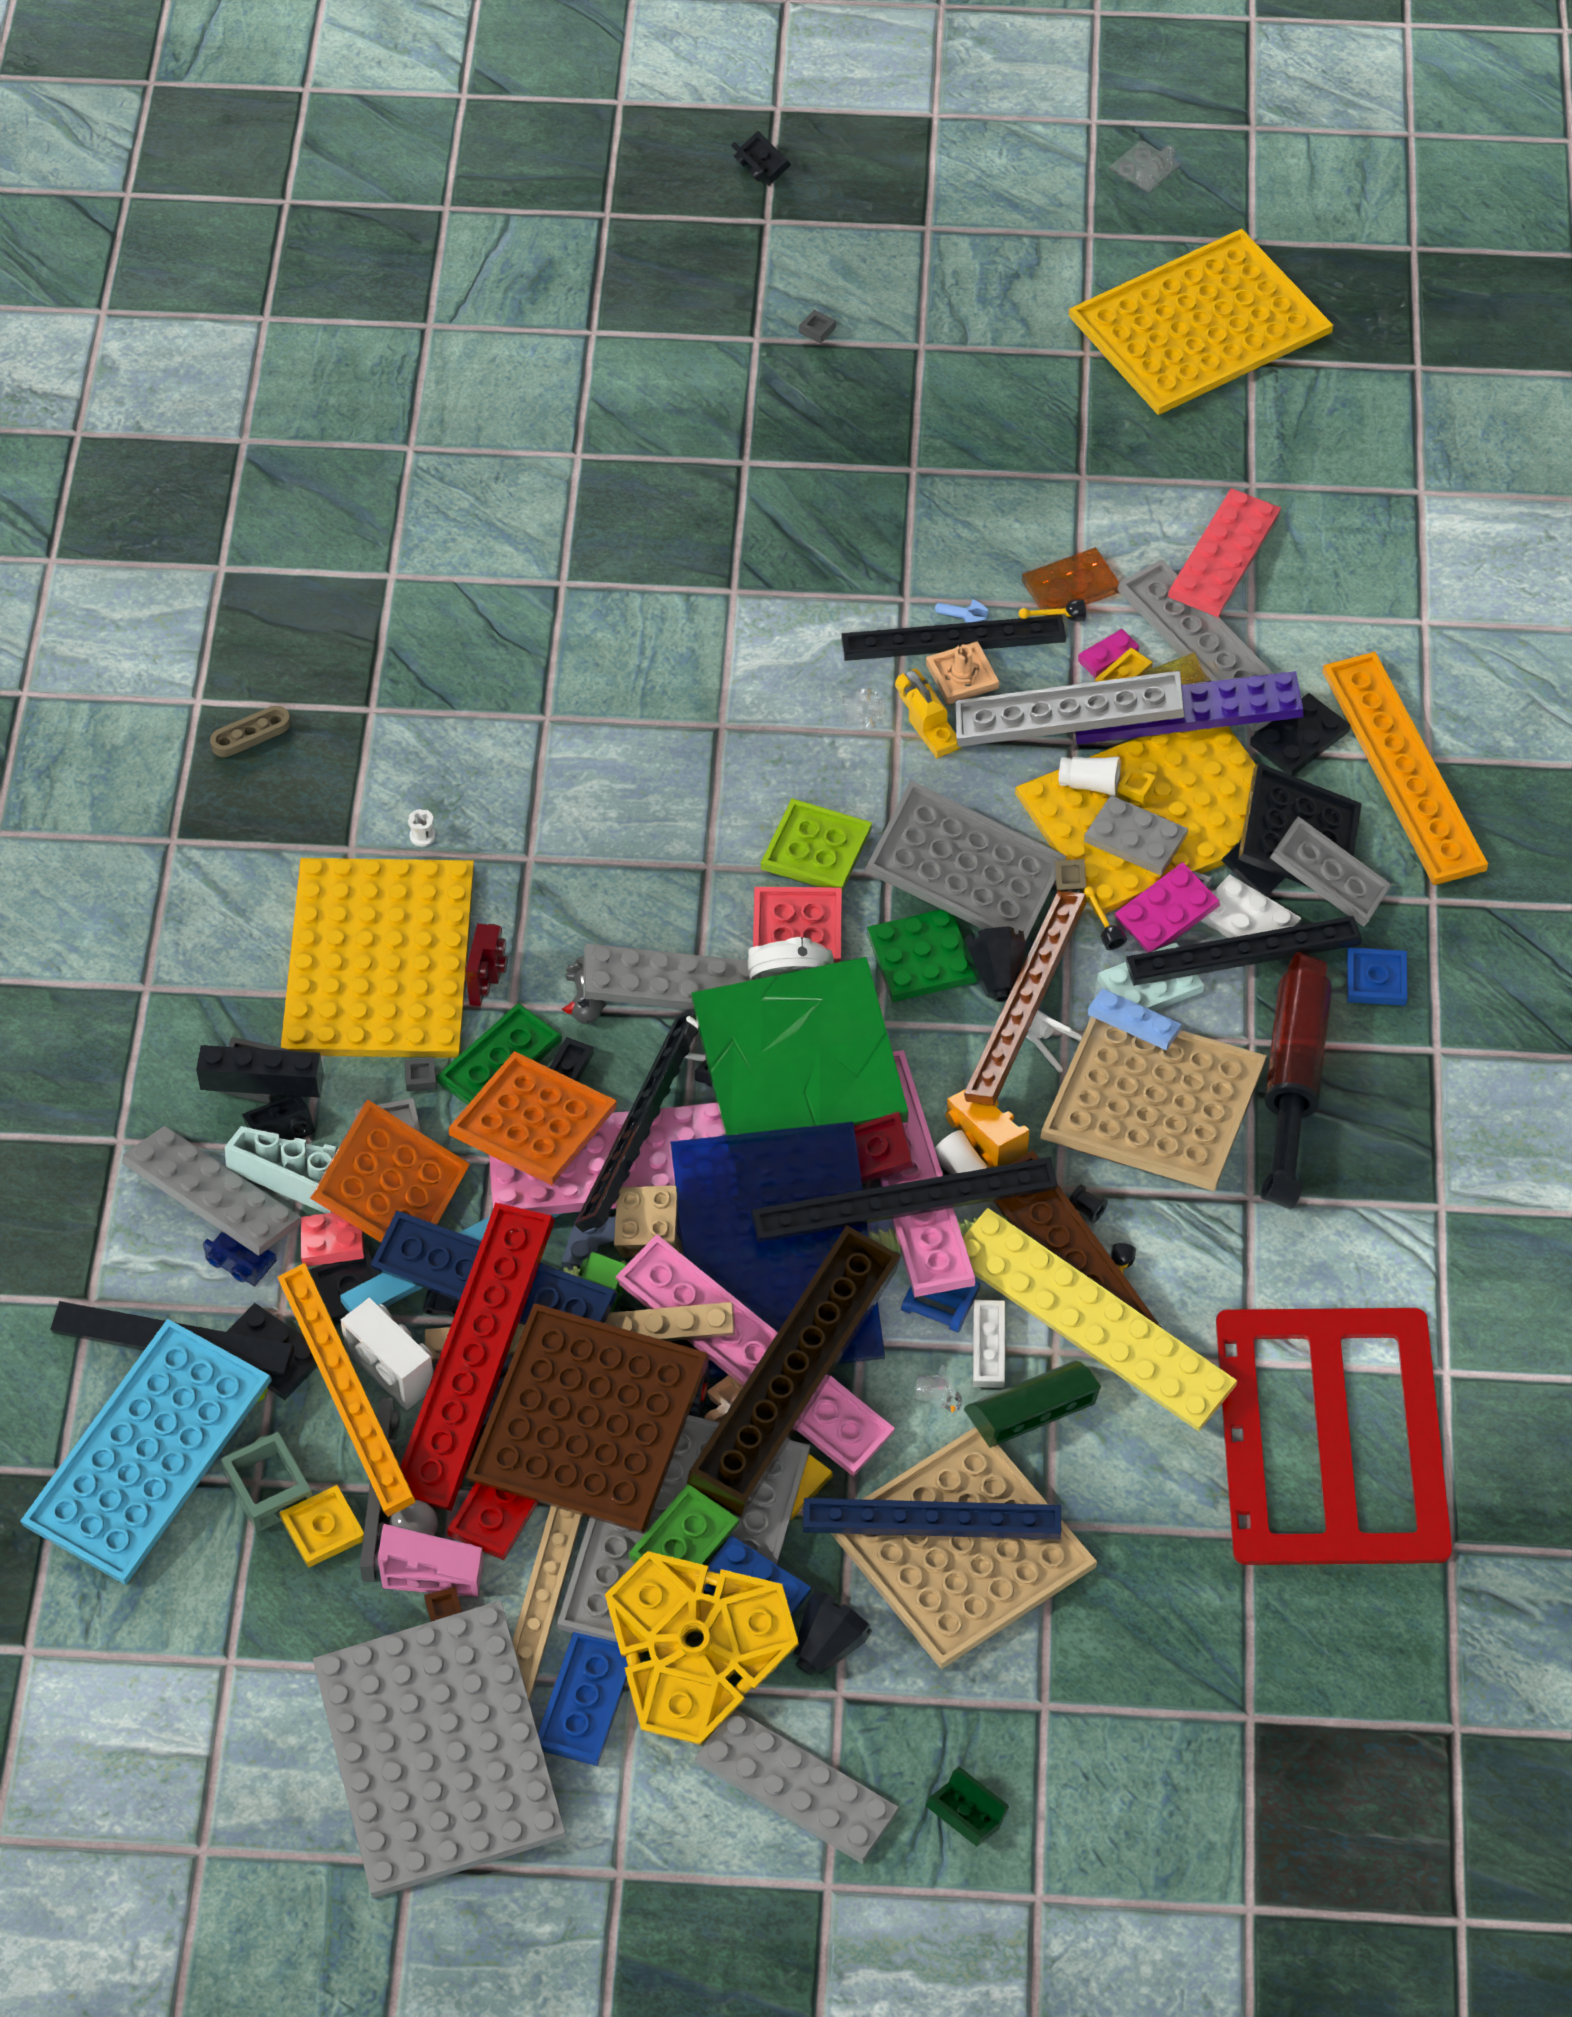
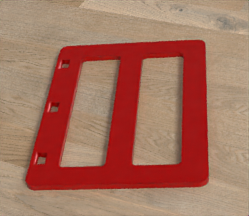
(1244, 1459)

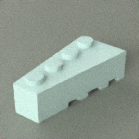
(279, 1164)

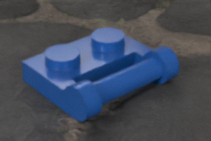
(958, 1299)

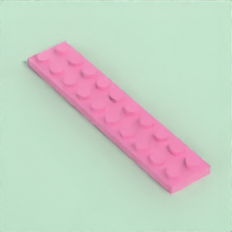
(930, 1240)
(837, 1419)

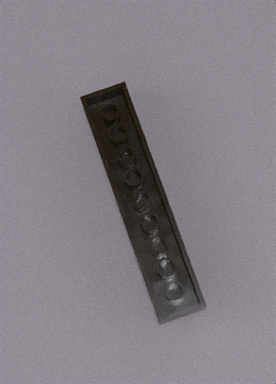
(793, 1371)

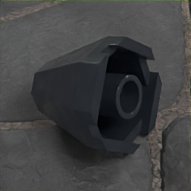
(995, 959)
(828, 1634)

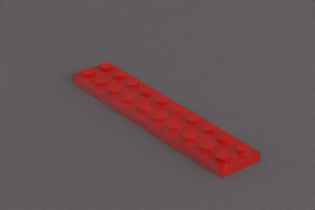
(474, 1353)

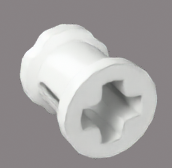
(418, 832)

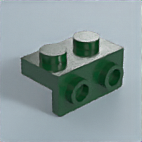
(968, 1807)

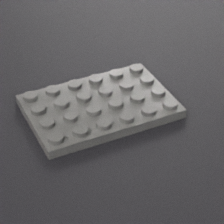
(964, 862)

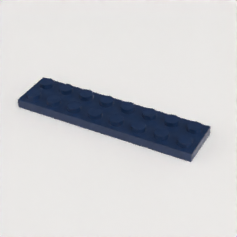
(443, 1260)

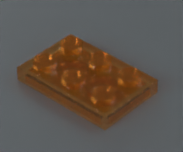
(1072, 578)

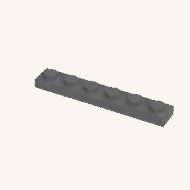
(389, 1420)

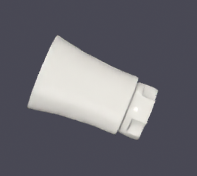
(1091, 774)
(958, 1155)

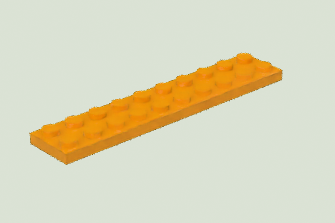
(1405, 768)

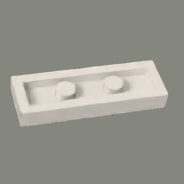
(989, 1343)

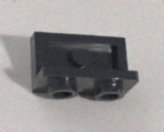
(762, 158)

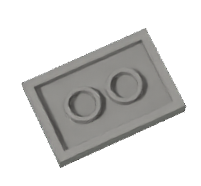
(1136, 835)

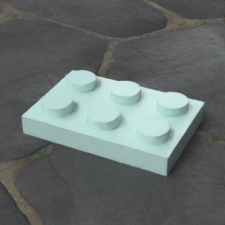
(1150, 995)

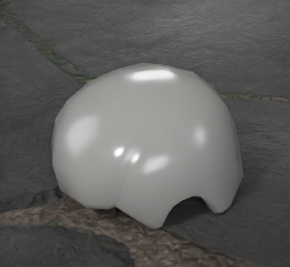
(416, 1517)

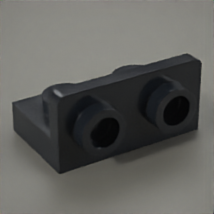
(284, 1117)

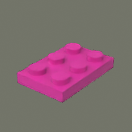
(1167, 909)

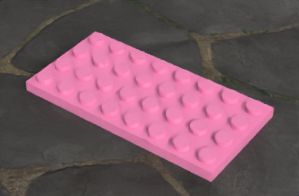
(572, 1188)

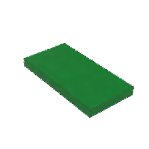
(515, 1031)

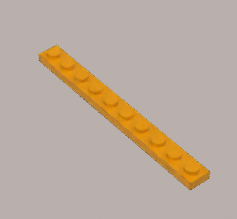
(346, 1390)

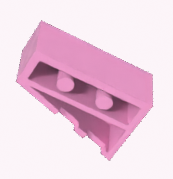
(428, 1563)

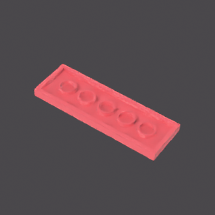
(1224, 552)

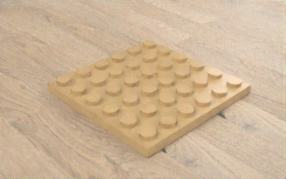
(1155, 1106)
(964, 1588)

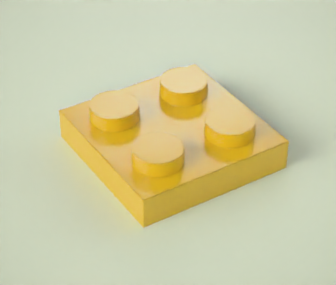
(322, 1526)

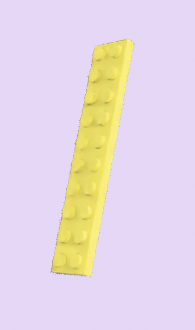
(1096, 1320)

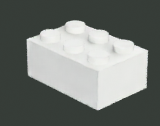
(388, 1352)

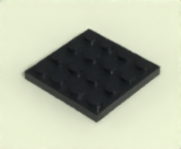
(1276, 803)

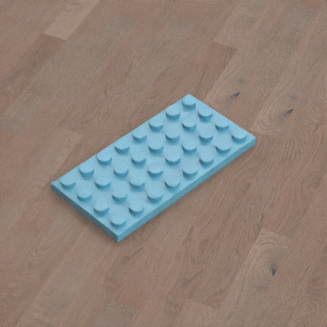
(146, 1451)

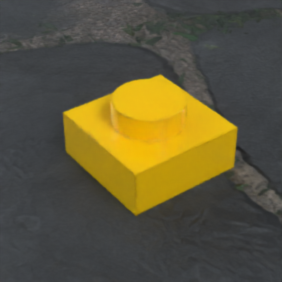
(1136, 784)

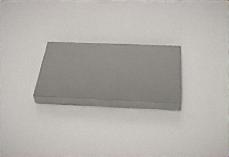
(1330, 871)

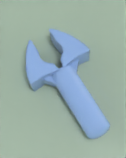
(967, 614)

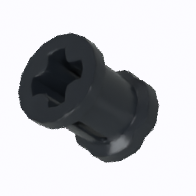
(1088, 1203)

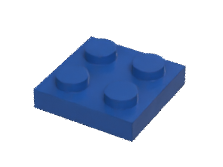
(1376, 976)

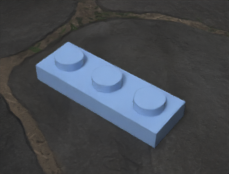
(1134, 1019)

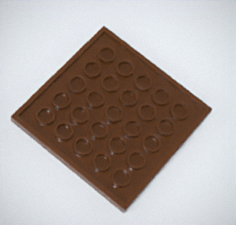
(588, 1417)

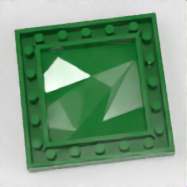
(799, 1050)

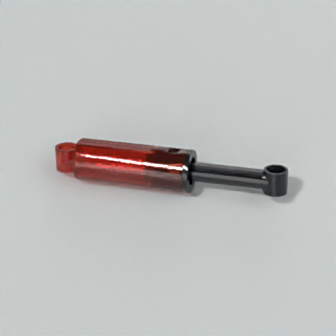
(1295, 1068)

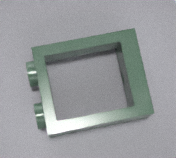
(267, 1511)

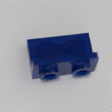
(238, 1259)

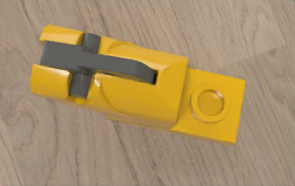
(926, 713)

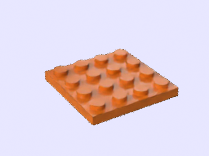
(532, 1118)
(387, 1169)

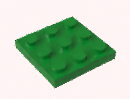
(920, 954)

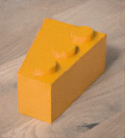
(988, 1130)

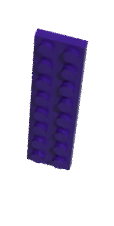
(1218, 705)

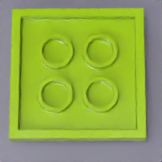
(816, 845)

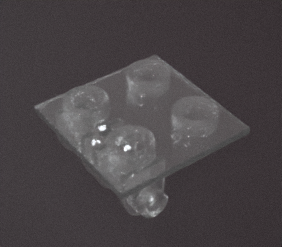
(1146, 165)

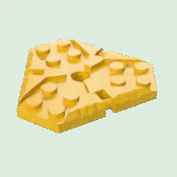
(685, 1687)

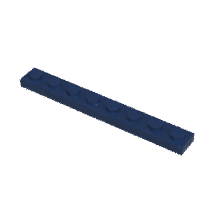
(932, 1518)

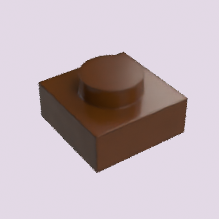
(442, 1604)

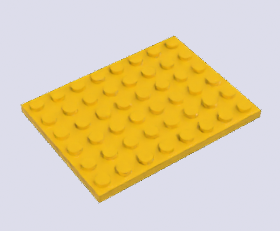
(1200, 321)
(1198, 784)
(379, 957)

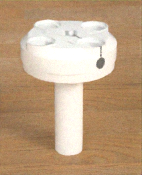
(786, 957)

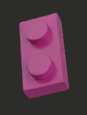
(1106, 652)

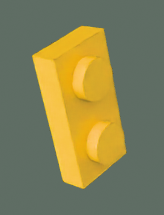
(1128, 665)

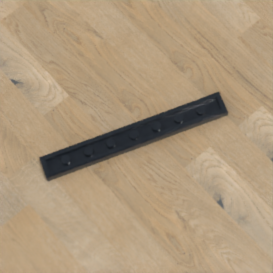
(949, 636)
(1243, 950)
(138, 1331)

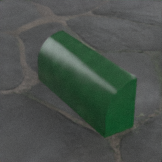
(1034, 1403)

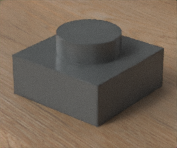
(817, 326)
(420, 1074)

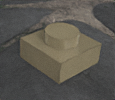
(1070, 874)

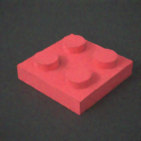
(329, 1240)

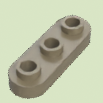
(259, 725)

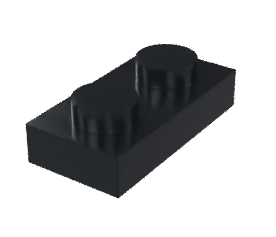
(572, 1058)

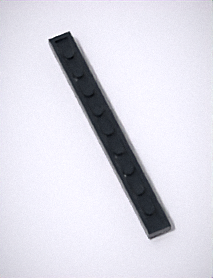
(637, 1124)
(903, 1199)

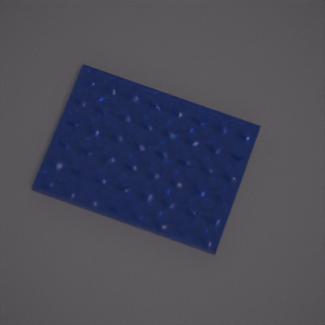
(733, 1174)

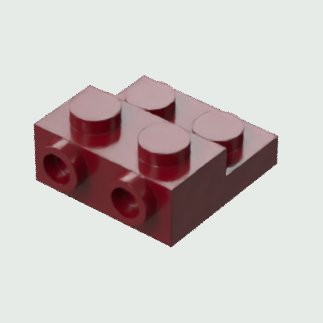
(485, 961)

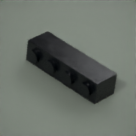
(260, 1071)

